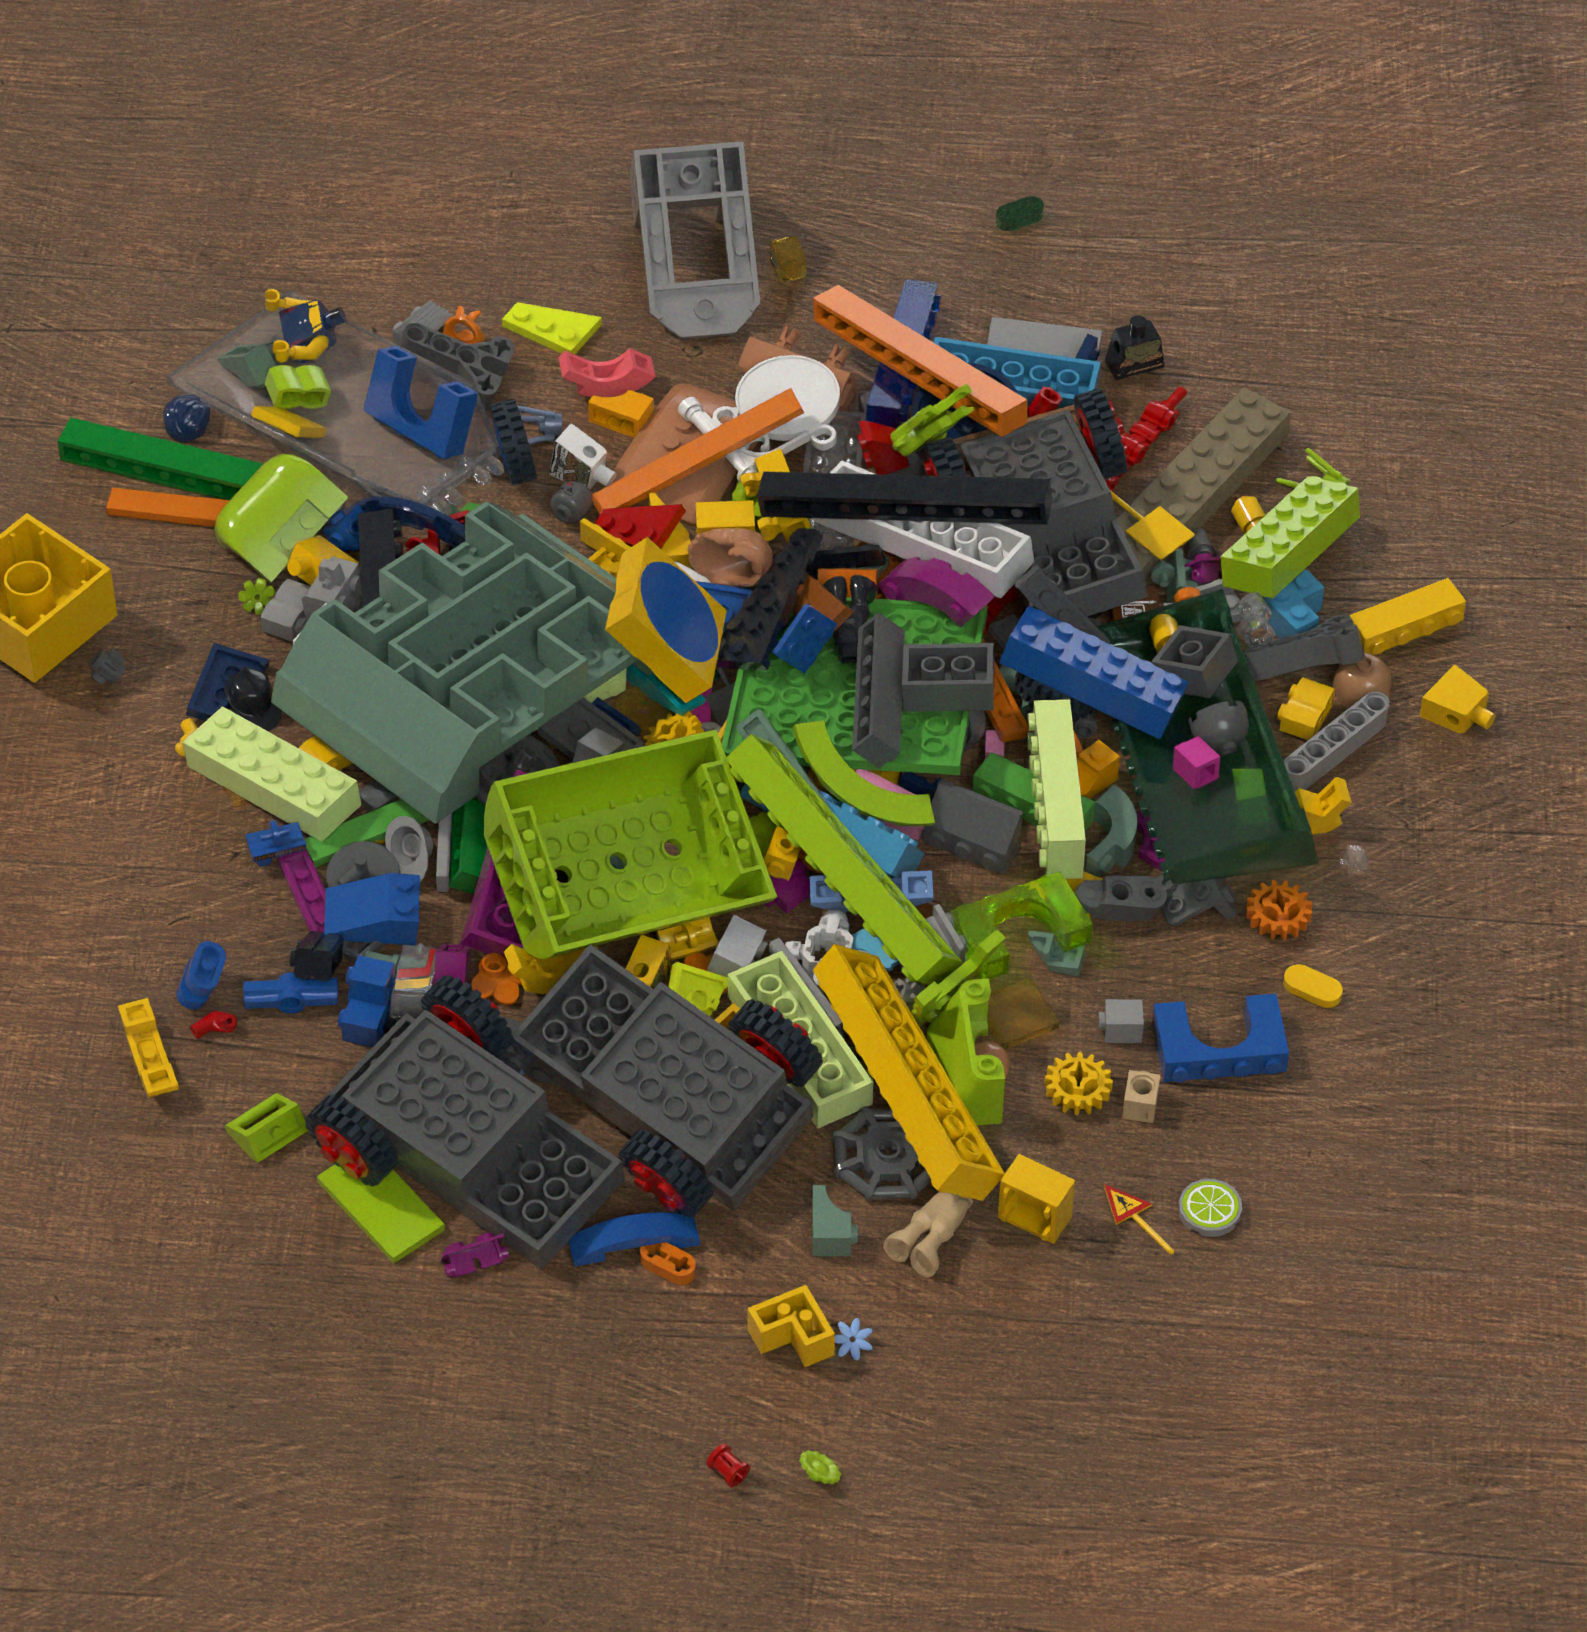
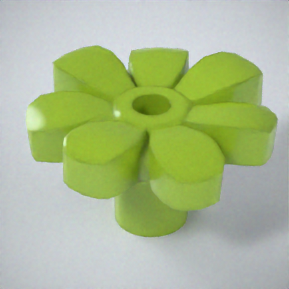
(256, 595)

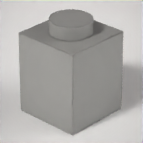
(1122, 1021)

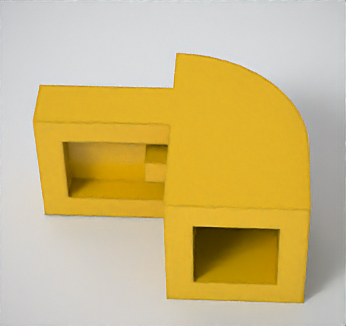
(1325, 807)

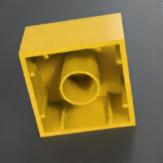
(48, 597)

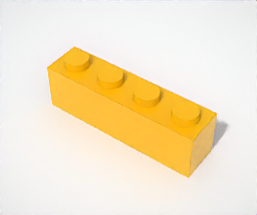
(1409, 616)

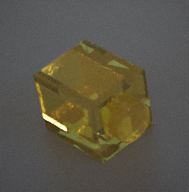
(788, 259)

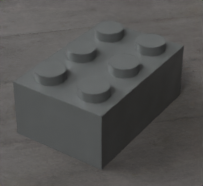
(948, 677)

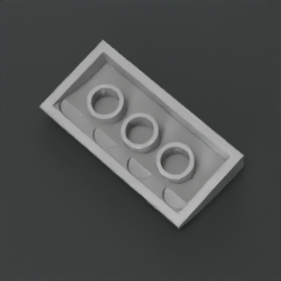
(1039, 336)

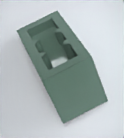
(249, 363)
(830, 1226)

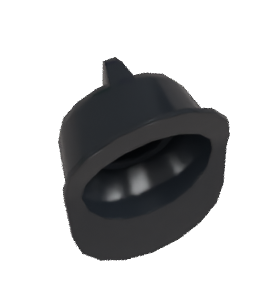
(251, 698)

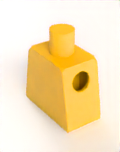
(308, 556)
(1457, 702)

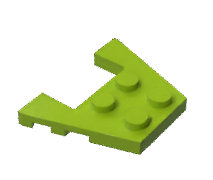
(936, 996)

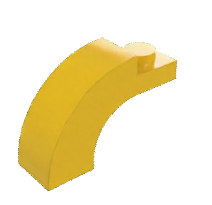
(539, 974)

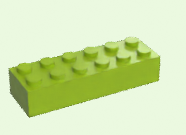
(1290, 537)

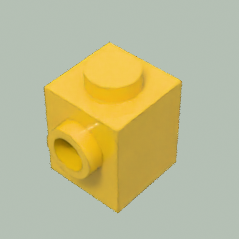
(781, 855)

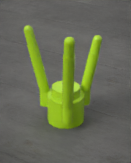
(1330, 473)

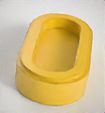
(1313, 986)

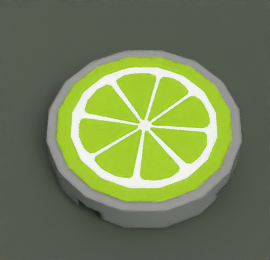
(1210, 1207)

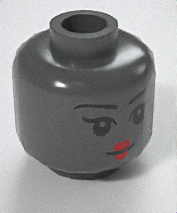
(571, 502)

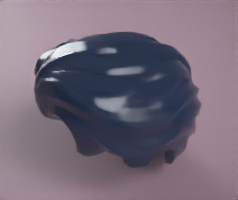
(186, 417)

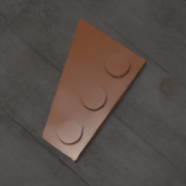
(819, 597)

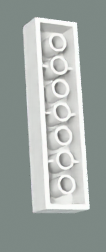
(984, 550)

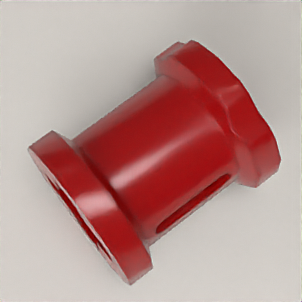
(728, 1465)

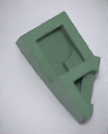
(1053, 955)

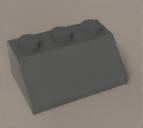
(974, 827)

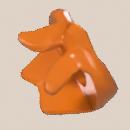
(465, 336)

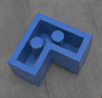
(368, 1001)

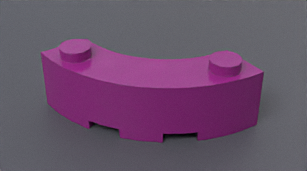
(938, 586)

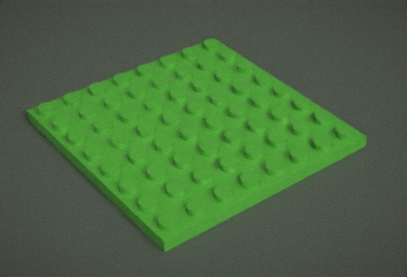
(826, 692)

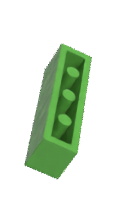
(1011, 785)

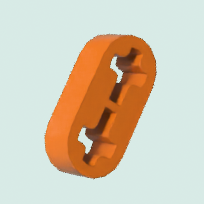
(666, 1263)

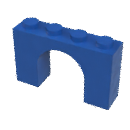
(391, 404)
(1186, 1058)

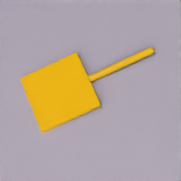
(1157, 531)

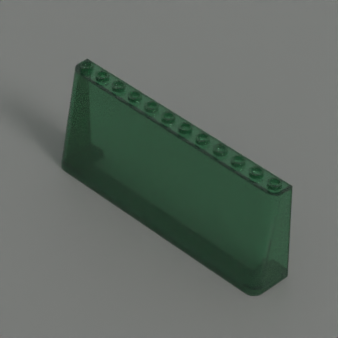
(1243, 818)

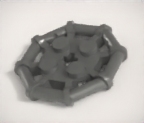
(871, 1160)

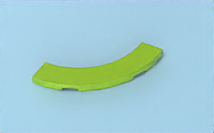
(852, 788)

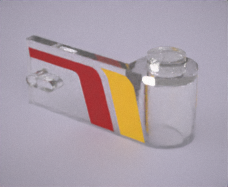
(412, 980)

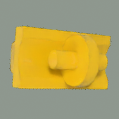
(689, 938)

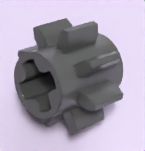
(107, 666)

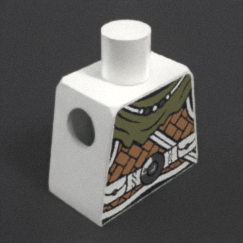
(580, 459)

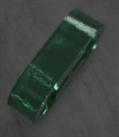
(1019, 213)

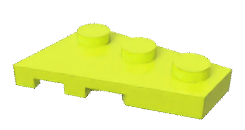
(552, 327)
(697, 986)

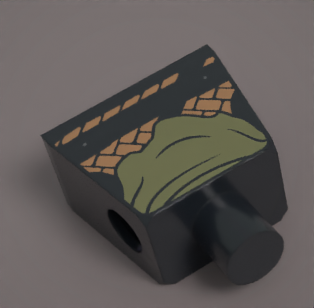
(1134, 349)

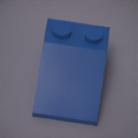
(375, 909)

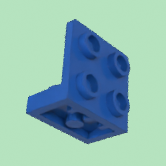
(805, 638)

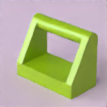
(270, 1132)

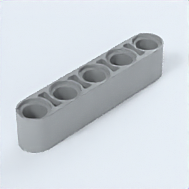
(1337, 740)

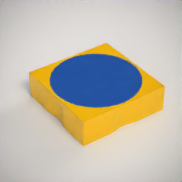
(666, 620)

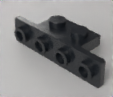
(850, 558)

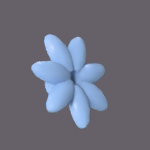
(858, 1339)

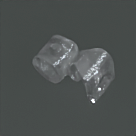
(1255, 615)

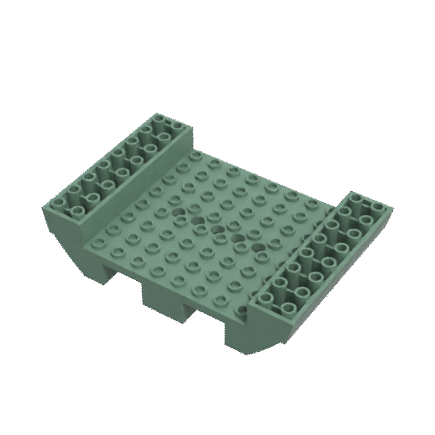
(388, 677)

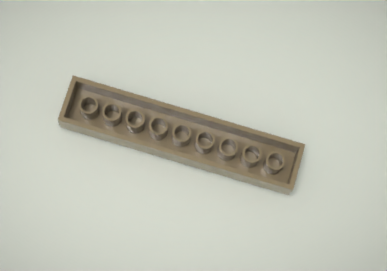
(1211, 467)

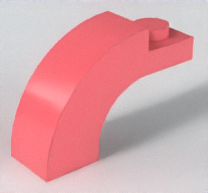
(608, 378)

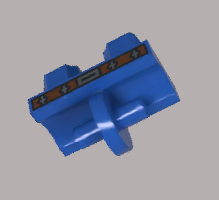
(275, 842)

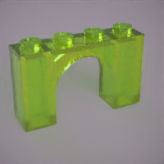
(1044, 899)

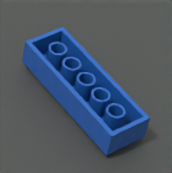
(1094, 672)

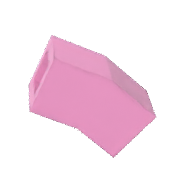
(993, 744)

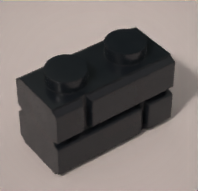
(317, 955)

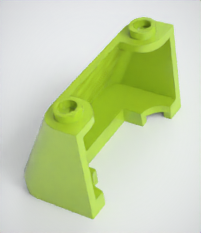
(953, 1036)

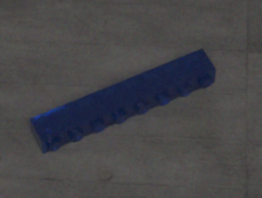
(891, 391)

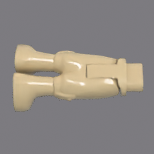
(941, 1218)

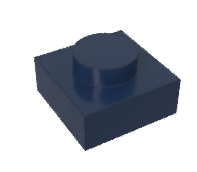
(1089, 349)

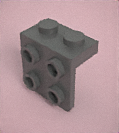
(1195, 897)

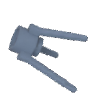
(548, 423)

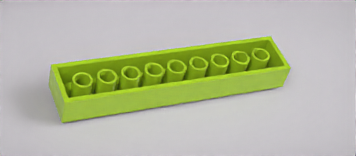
(842, 861)

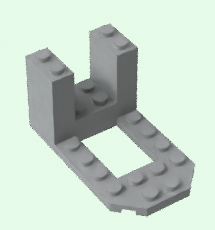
(690, 179)

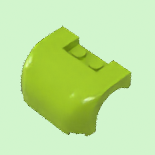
(275, 510)

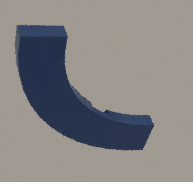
(418, 517)

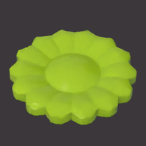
(820, 1467)

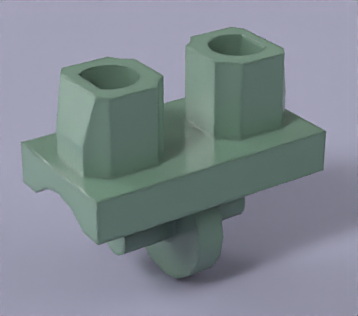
(1173, 574)

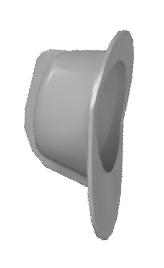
(409, 845)

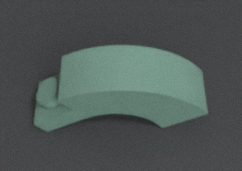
(1119, 818)

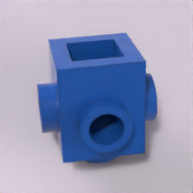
(344, 528)

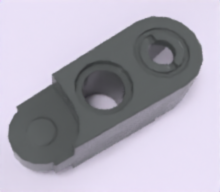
(1132, 893)

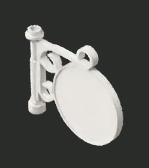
(813, 387)

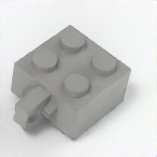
(338, 581)

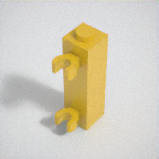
(772, 462)

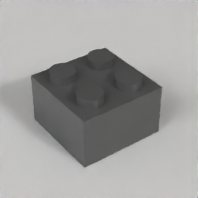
(1199, 658)

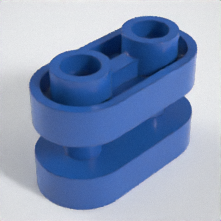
(201, 975)

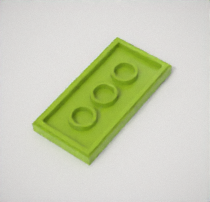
(386, 1213)

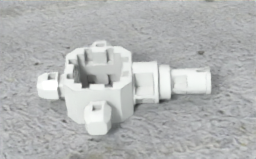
(831, 930)

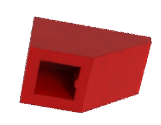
(880, 453)

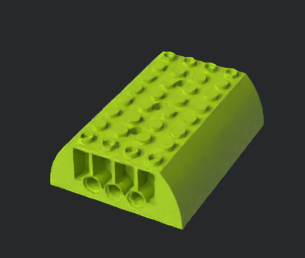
(624, 809)

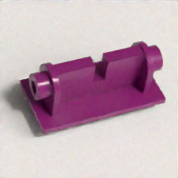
(1205, 568)
(461, 1257)

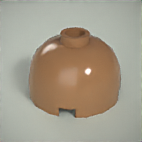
(1360, 678)

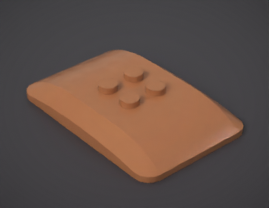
(666, 432)

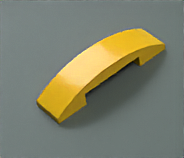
(147, 1048)

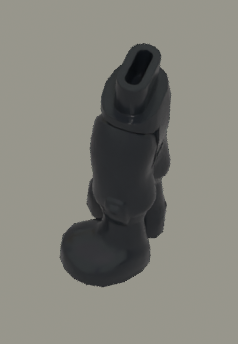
(862, 593)

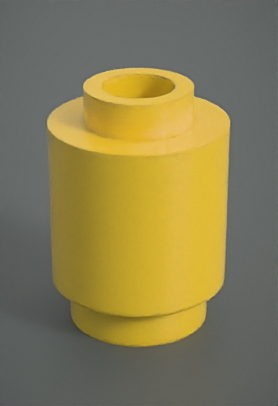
(1247, 512)
(1162, 629)

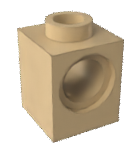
(1141, 1096)

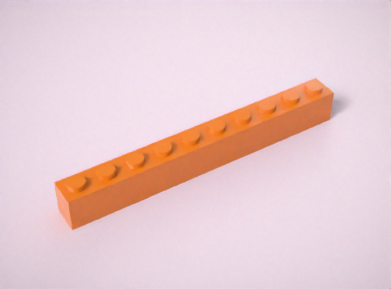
(919, 359)

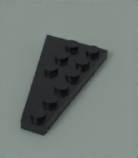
(769, 607)

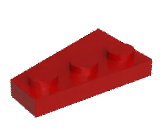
(638, 523)

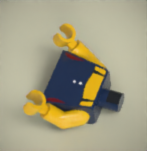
(305, 327)

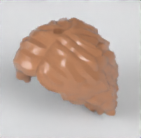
(731, 556)

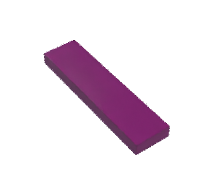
(305, 888)

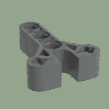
(477, 362)
(1328, 643)

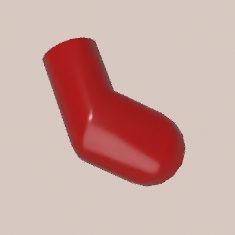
(214, 1021)

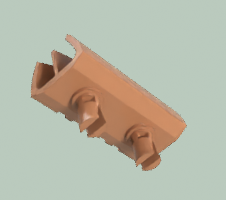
(758, 351)

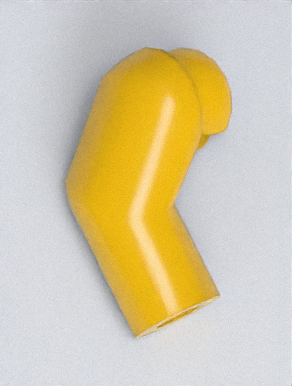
(188, 727)

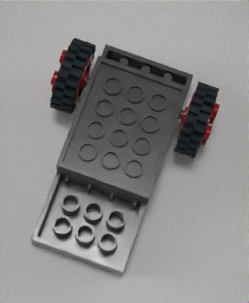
(1083, 540)
(697, 1099)
(465, 1126)

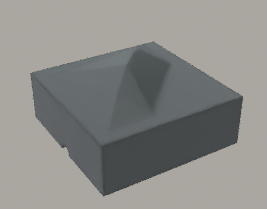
(376, 796)

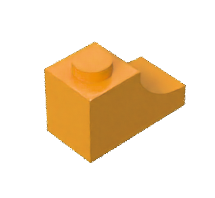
(621, 413)
(1097, 768)

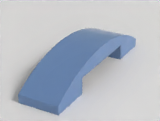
(914, 884)

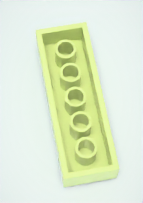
(272, 773)
(1056, 788)
(841, 1081)

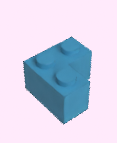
(1296, 606)

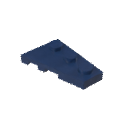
(219, 667)

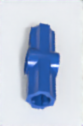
(290, 993)

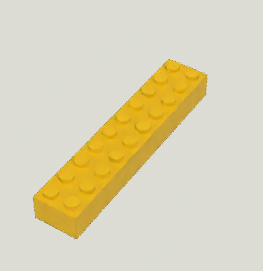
(908, 1073)

